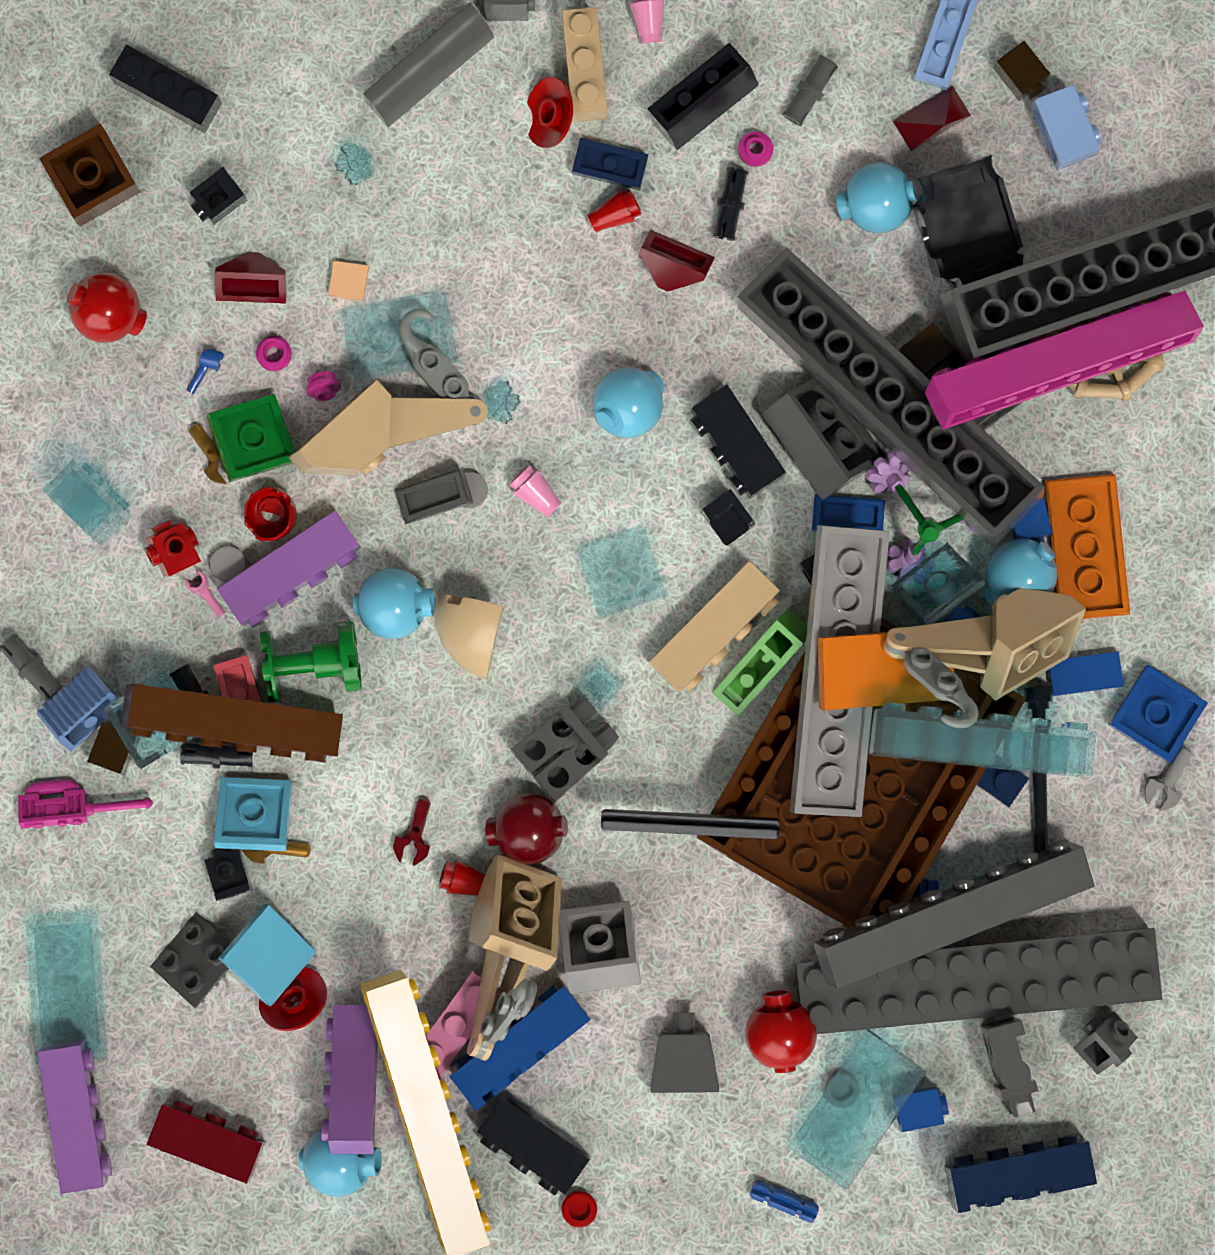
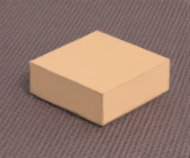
(348, 281)

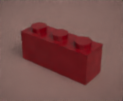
(206, 1141)

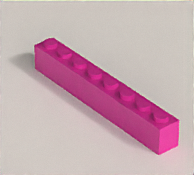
(1063, 359)

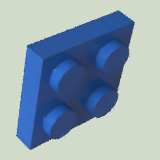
(1158, 714)

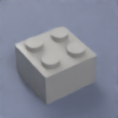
(599, 947)

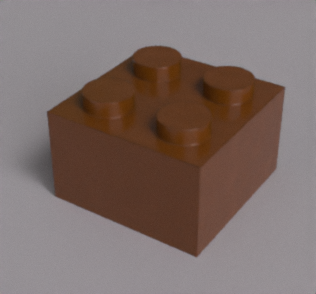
(89, 175)

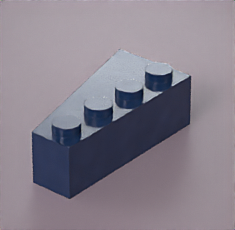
(1020, 1173)

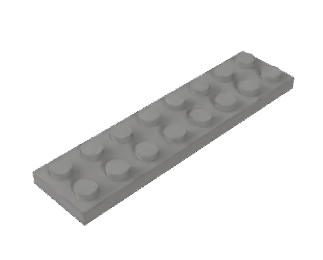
(843, 601)

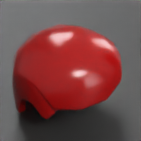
(275, 502)

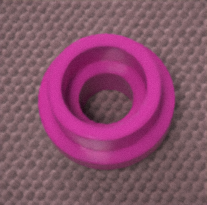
(748, 157)
(274, 342)
(323, 386)

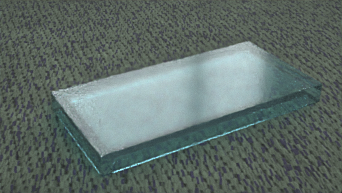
(66, 983)
(857, 1109)

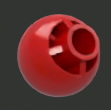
(105, 308)
(780, 1032)

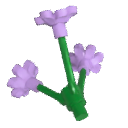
(893, 477)

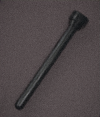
(1038, 701)

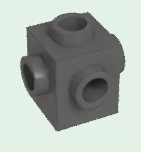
(1105, 1042)

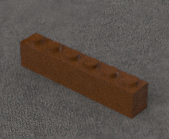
(232, 721)

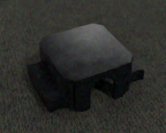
(967, 223)

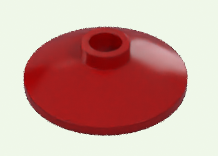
(551, 112)
(308, 989)

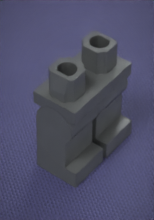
(572, 740)
(1008, 1066)

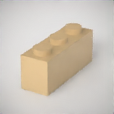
(584, 64)

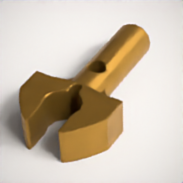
(211, 452)
(293, 849)

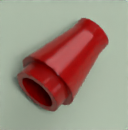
(616, 211)
(460, 879)

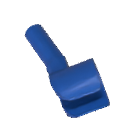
(209, 359)

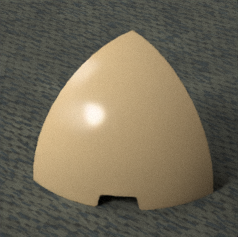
(468, 631)

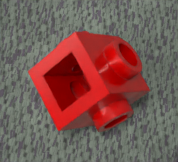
(183, 554)

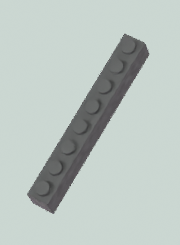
(953, 913)

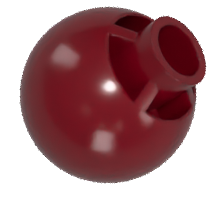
(527, 828)

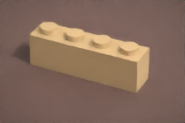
(714, 627)

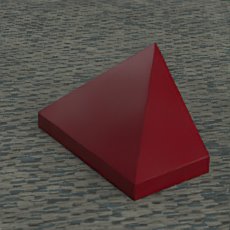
(931, 118)
(673, 263)
(250, 280)

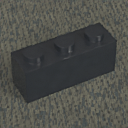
(165, 88)
(703, 96)
(736, 443)
(532, 1146)

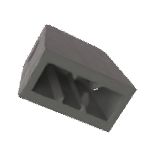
(684, 1059)

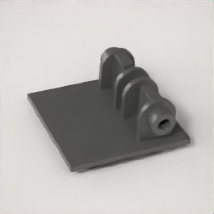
(192, 960)

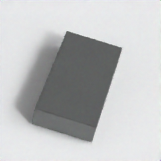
(434, 496)

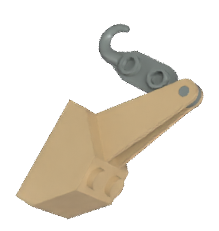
(376, 422)
(1010, 647)
(515, 919)

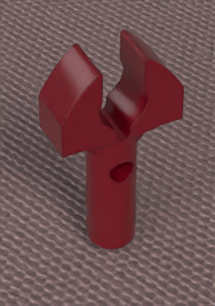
(417, 825)

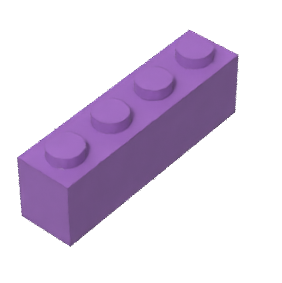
(289, 569)
(352, 1081)
(73, 1116)

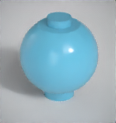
(877, 198)
(628, 402)
(1020, 565)
(393, 603)
(337, 1173)

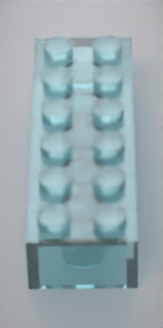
(986, 743)

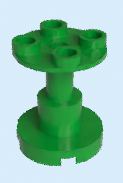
(325, 659)

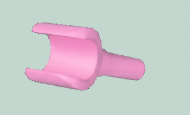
(206, 594)

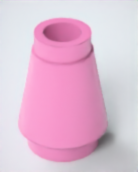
(648, 19)
(535, 491)

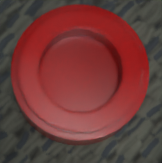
(579, 1209)

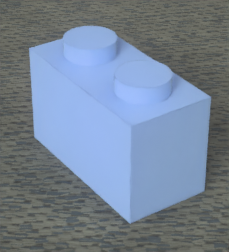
(1066, 127)

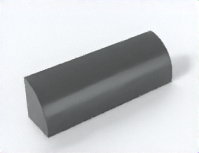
(428, 65)

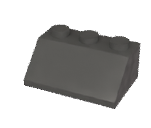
(822, 437)

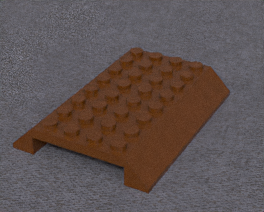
(847, 862)

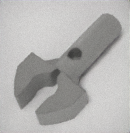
(1168, 780)

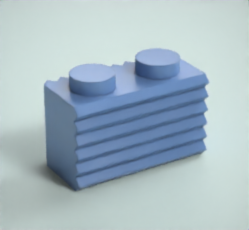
(77, 708)

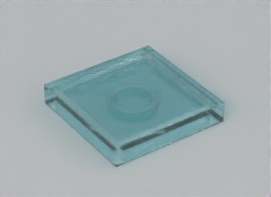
(622, 573)

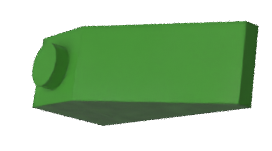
(762, 662)

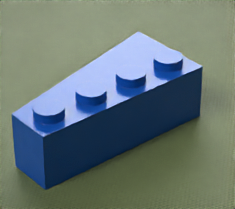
(522, 1048)

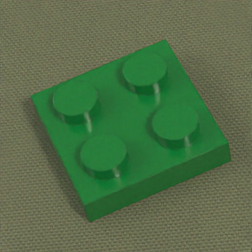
(251, 437)

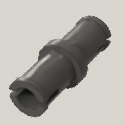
(810, 90)
(30, 667)

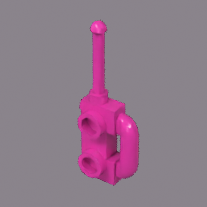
(69, 810)

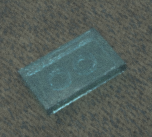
(375, 337)

